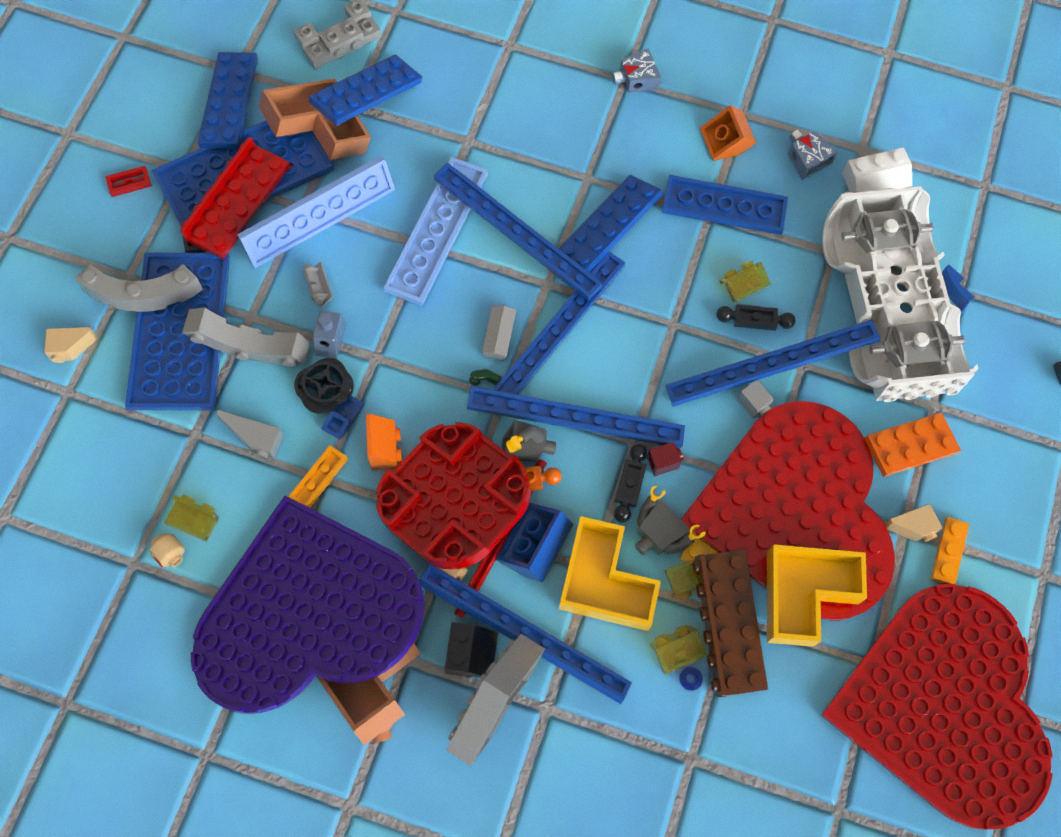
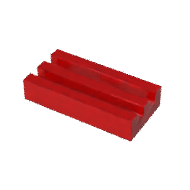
(129, 184)

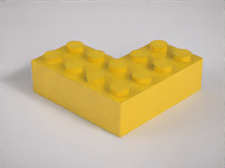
(799, 582)
(600, 590)

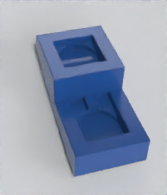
(956, 292)
(342, 417)

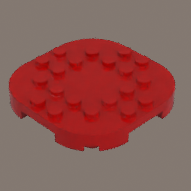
(453, 496)

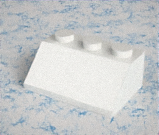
(879, 171)

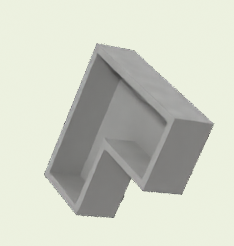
(493, 697)

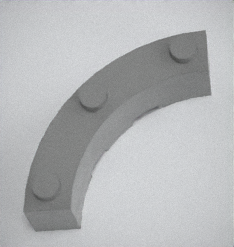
(140, 295)
(244, 341)

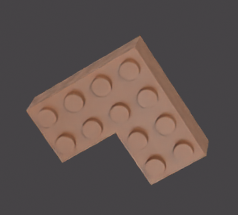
(290, 113)
(368, 703)

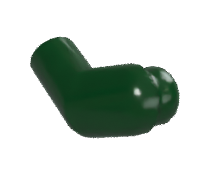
(484, 374)

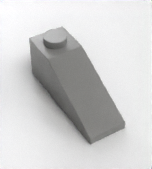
(257, 436)

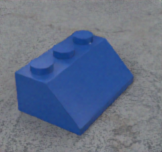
(535, 541)

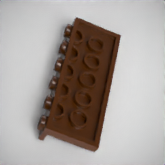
(730, 623)

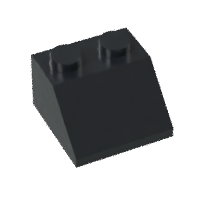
(470, 650)

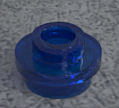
(697, 676)

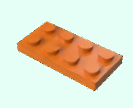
(912, 444)

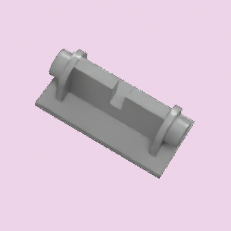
(319, 286)

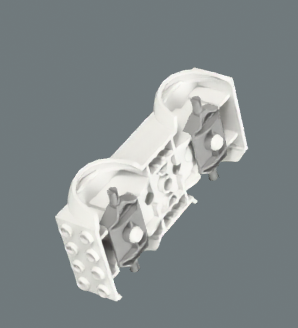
(918, 349)

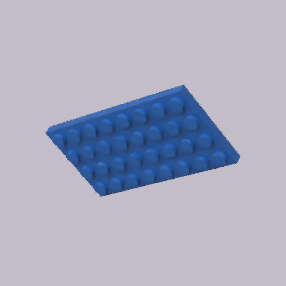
(190, 176)
(165, 364)

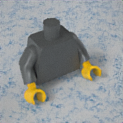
(527, 441)
(662, 528)

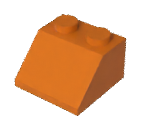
(727, 134)
(382, 443)

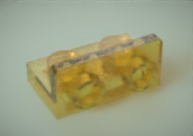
(746, 280)
(192, 518)
(682, 580)
(678, 648)

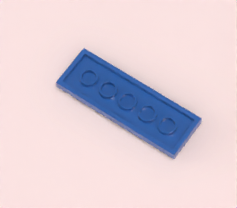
(365, 89)
(228, 100)
(725, 204)
(610, 222)

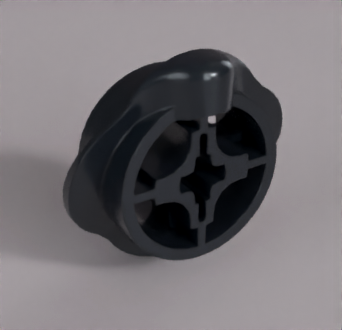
(320, 404)

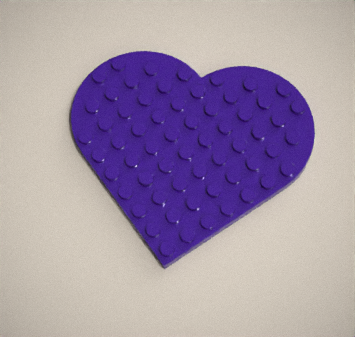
(304, 607)

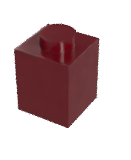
(664, 458)

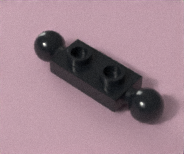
(756, 317)
(630, 483)

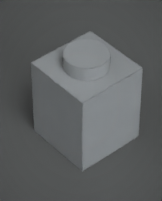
(755, 399)

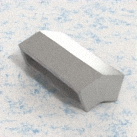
(498, 332)

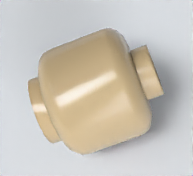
(166, 550)

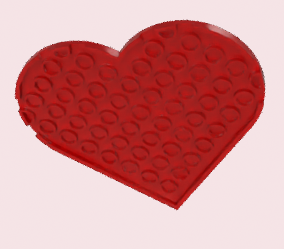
(800, 485)
(946, 710)

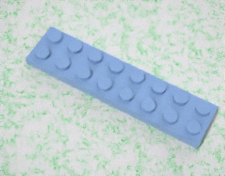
(316, 212)
(432, 239)

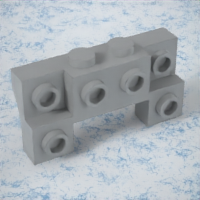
(340, 38)

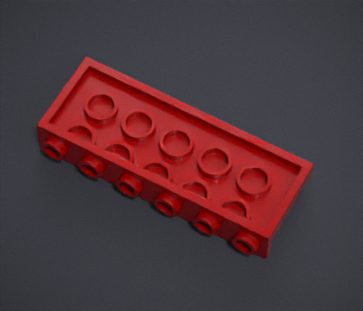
(234, 199)

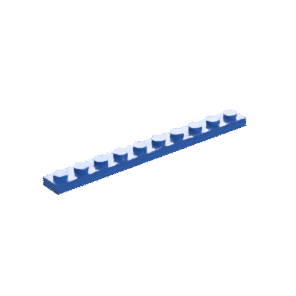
(518, 231)
(557, 329)
(772, 363)
(575, 417)
(512, 626)

